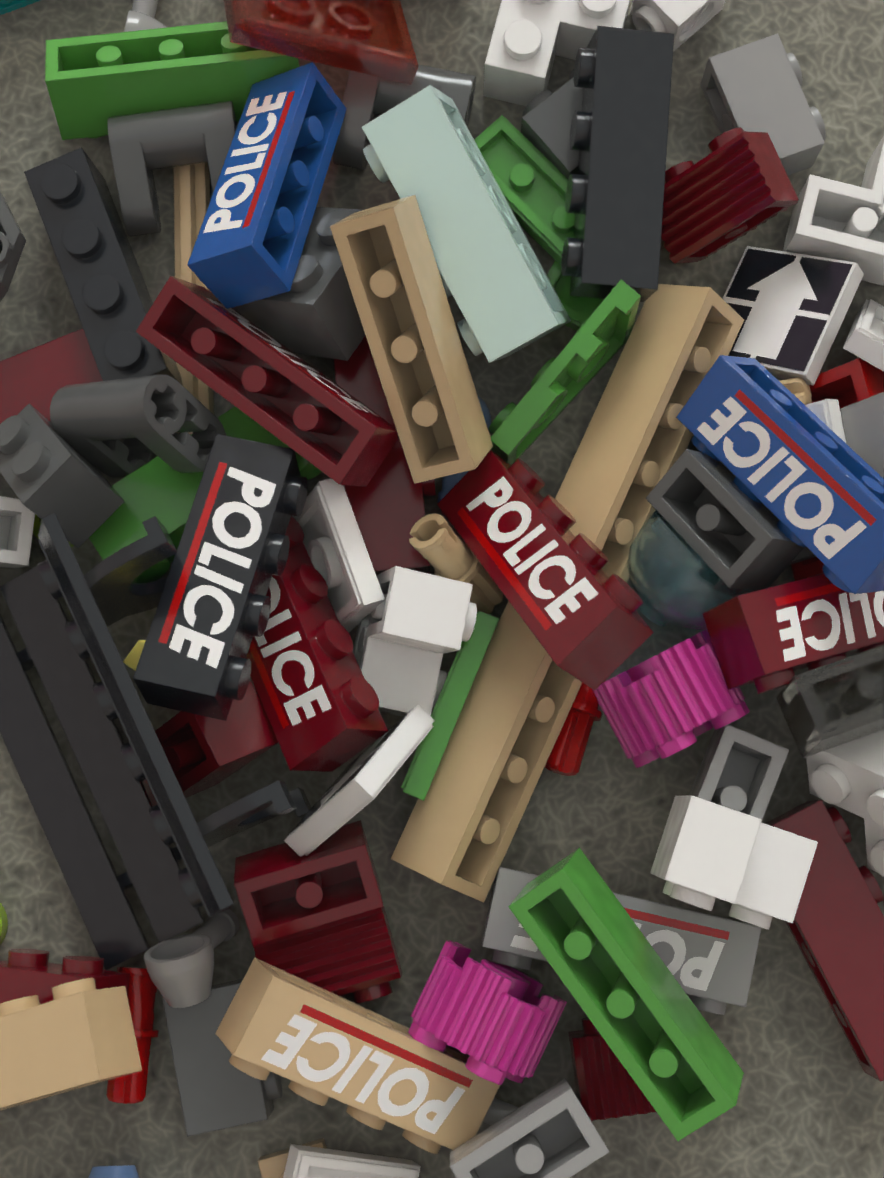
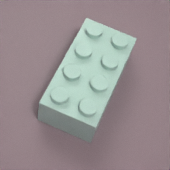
(468, 222)

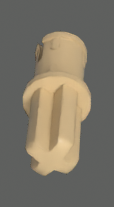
(454, 559)

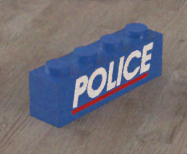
(268, 188)
(793, 467)

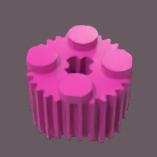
(669, 700)
(487, 1014)

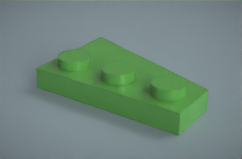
(566, 374)

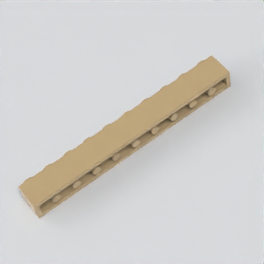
(519, 690)

